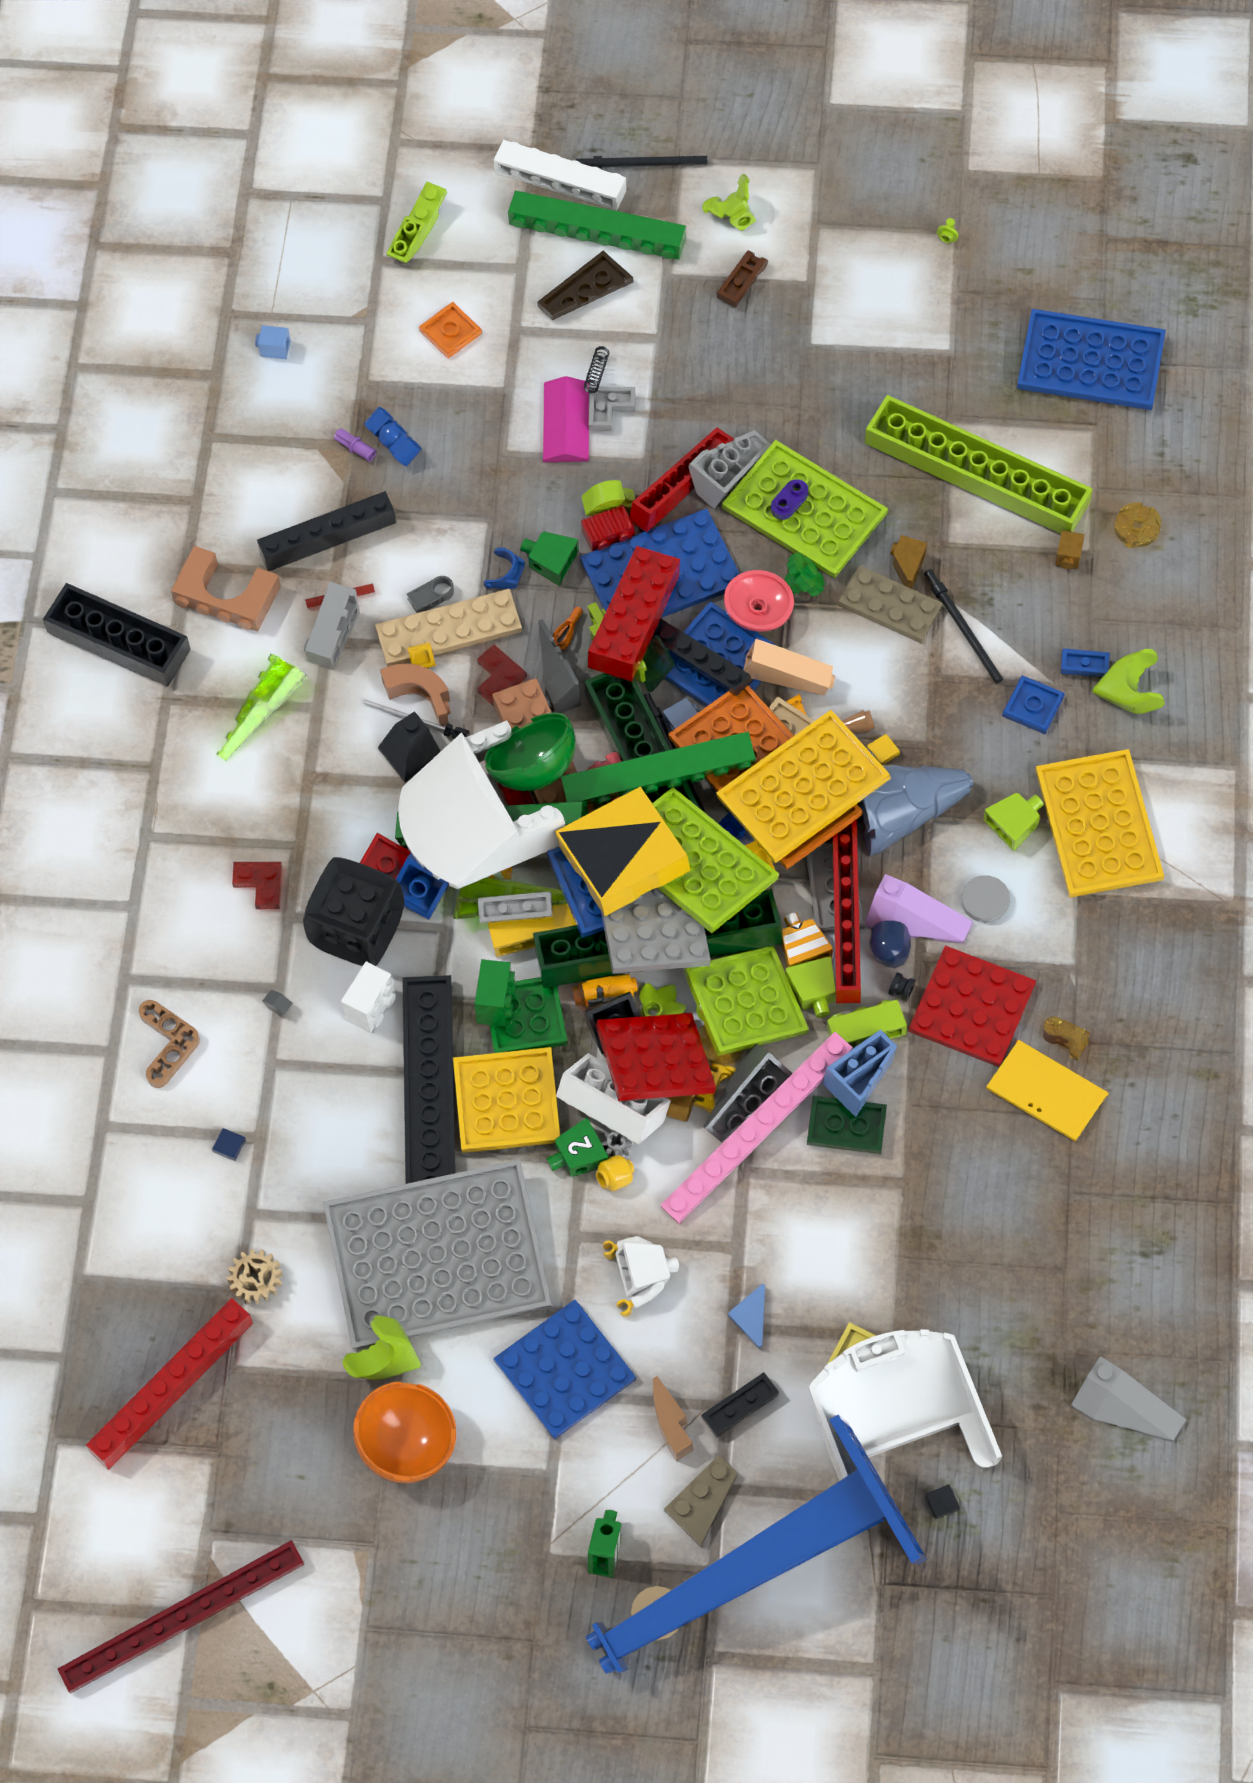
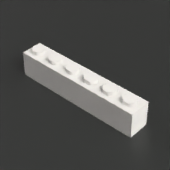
(560, 175)

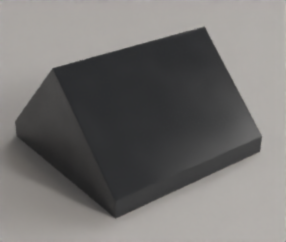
(618, 1007)

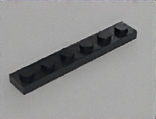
(702, 658)

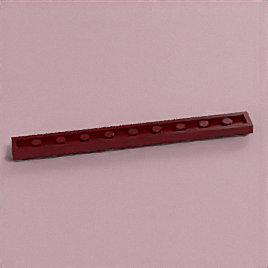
(180, 1617)

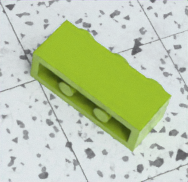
(866, 1021)

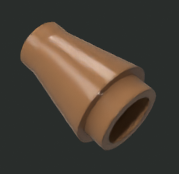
(860, 722)

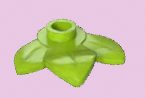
(660, 1000)

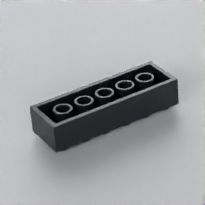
(117, 634)

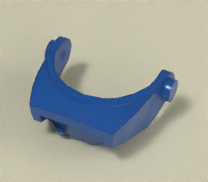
(512, 578)

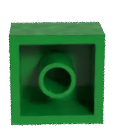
(494, 993)

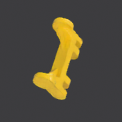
(708, 1099)

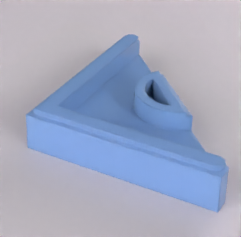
(750, 1316)

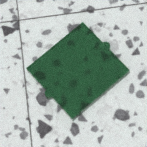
(657, 662)

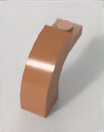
(418, 680)

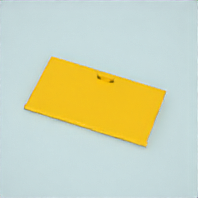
(1060, 1094)

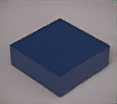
(228, 1144)

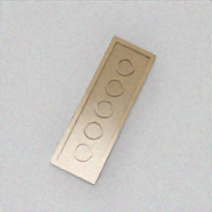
(450, 626)

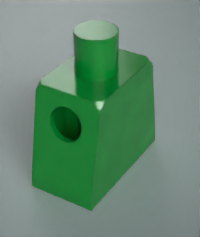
(551, 555)

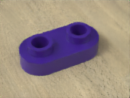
(790, 497)

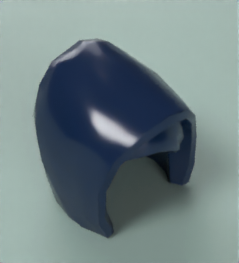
(890, 943)

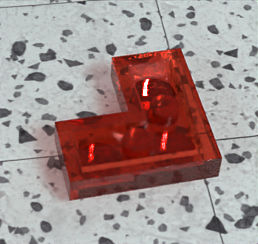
(503, 672)
(263, 876)

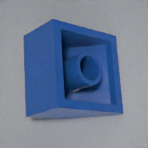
(420, 888)

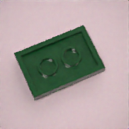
(837, 1128)

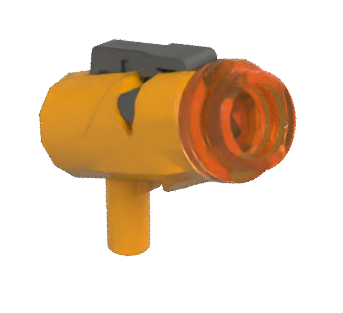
(603, 989)

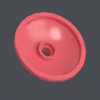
(761, 591)

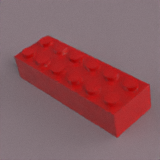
(633, 613)

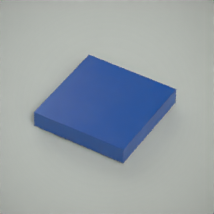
(1033, 704)

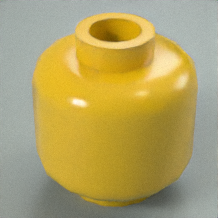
(615, 1173)

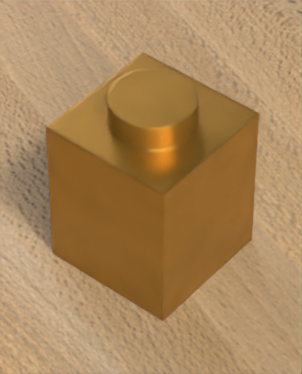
(1069, 550)

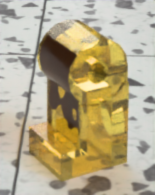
(1067, 1035)

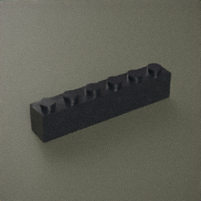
(326, 531)

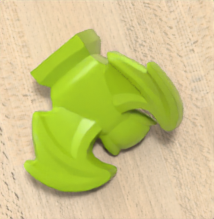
(734, 206)

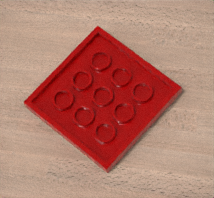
(972, 1006)
(655, 1056)

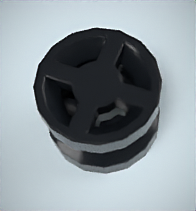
(902, 987)

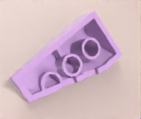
(918, 911)

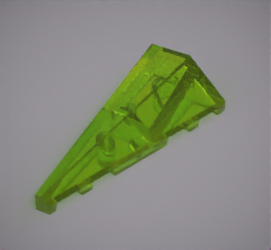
(271, 691)
(467, 901)

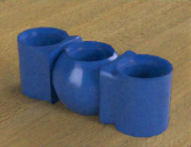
(392, 436)

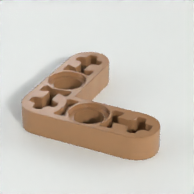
(175, 1036)

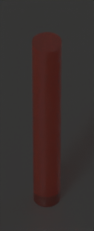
(361, 590)

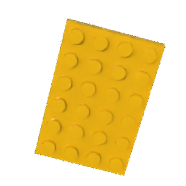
(803, 786)
(1099, 823)

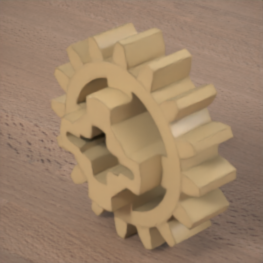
(245, 1281)

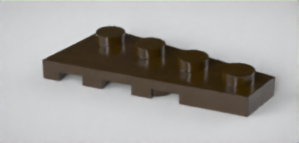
(592, 281)

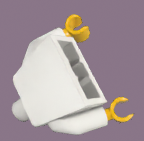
(641, 1268)

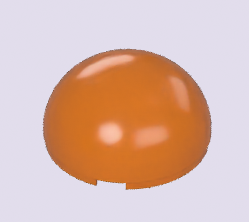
(404, 1432)

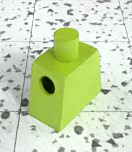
(1014, 818)
(813, 985)

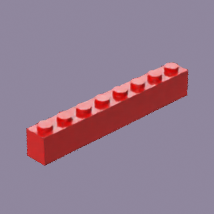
(846, 915)
(170, 1383)

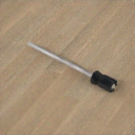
(448, 730)

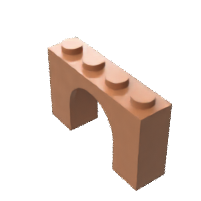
(246, 610)

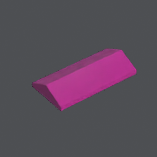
(566, 421)

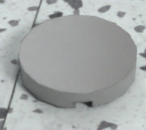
(985, 898)

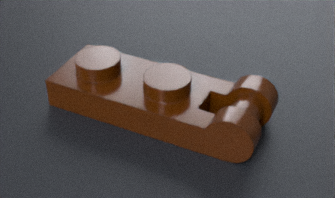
(741, 278)

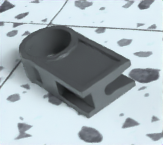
(426, 598)

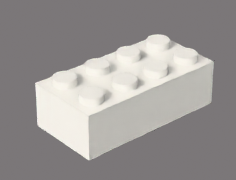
(591, 1090)

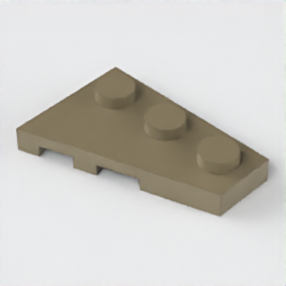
(701, 1500)

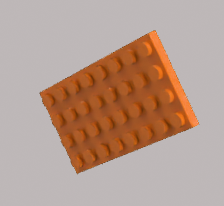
(749, 713)

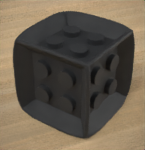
(353, 911)

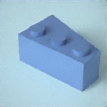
(860, 1071)

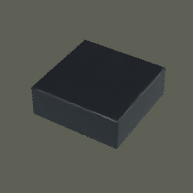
(942, 1501)

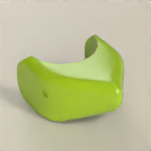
(1121, 680)
(388, 1357)

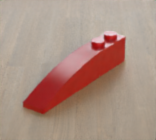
(672, 485)

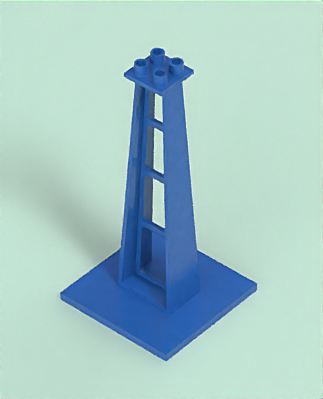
(808, 1531)

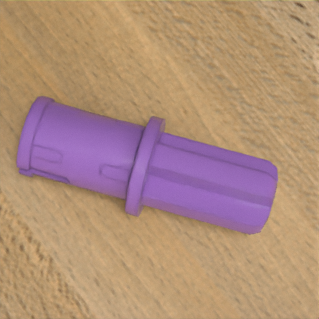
(355, 444)

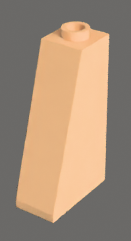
(788, 668)

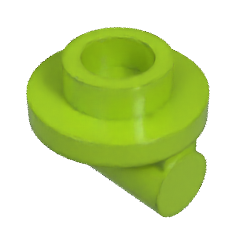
(947, 233)

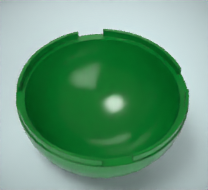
(533, 754)

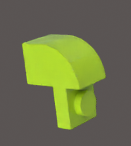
(607, 496)

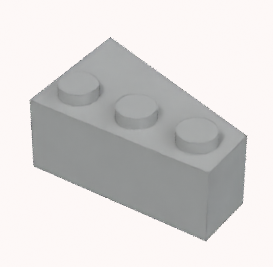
(332, 625)

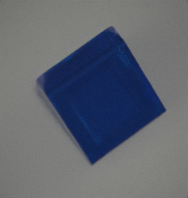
(733, 826)

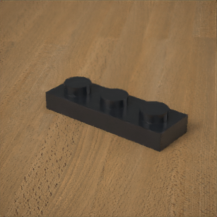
(740, 1404)

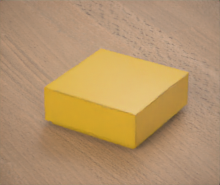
(422, 655)
(884, 749)

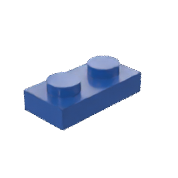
(1084, 662)

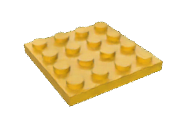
(506, 1100)

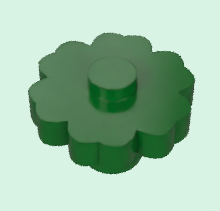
(803, 575)

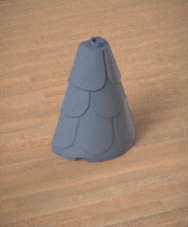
(909, 802)

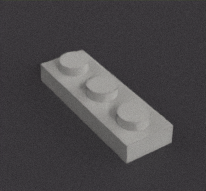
(515, 907)

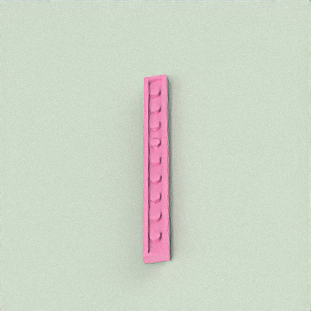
(754, 1129)

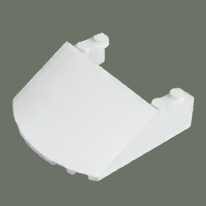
(458, 821)
(899, 1392)

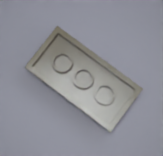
(890, 604)

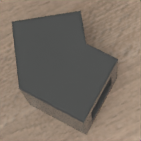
(277, 1002)

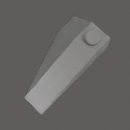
(722, 468)
(1120, 1400)

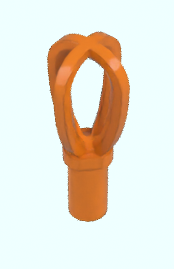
(571, 623)

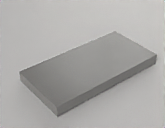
(822, 887)

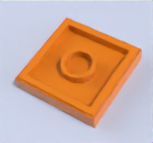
(450, 330)

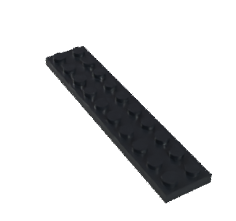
(428, 1077)

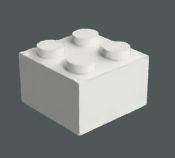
(368, 997)

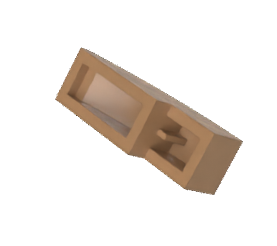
(670, 1421)

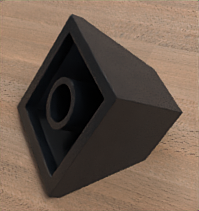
(409, 746)

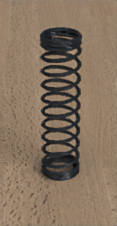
(602, 368)

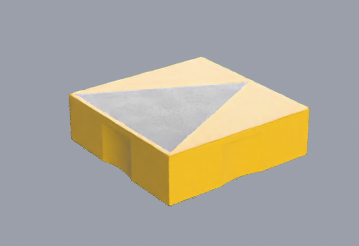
(623, 851)

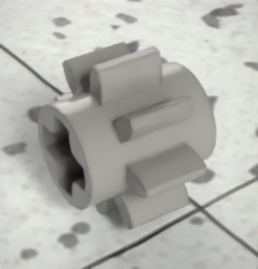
(616, 1138)

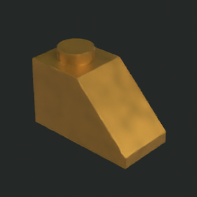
(908, 559)

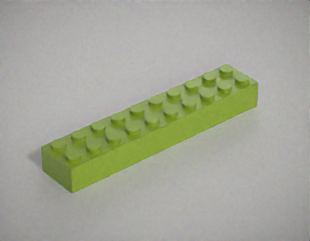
(978, 465)

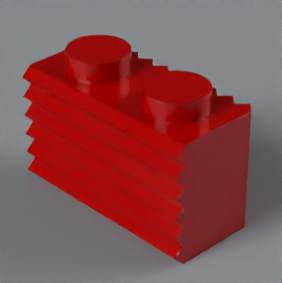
(607, 528)

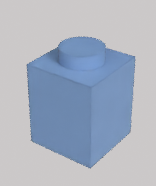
(273, 342)

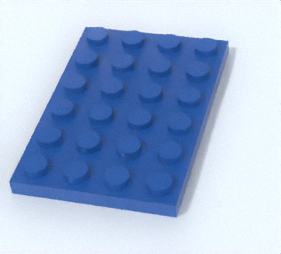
(1091, 359)
(694, 539)

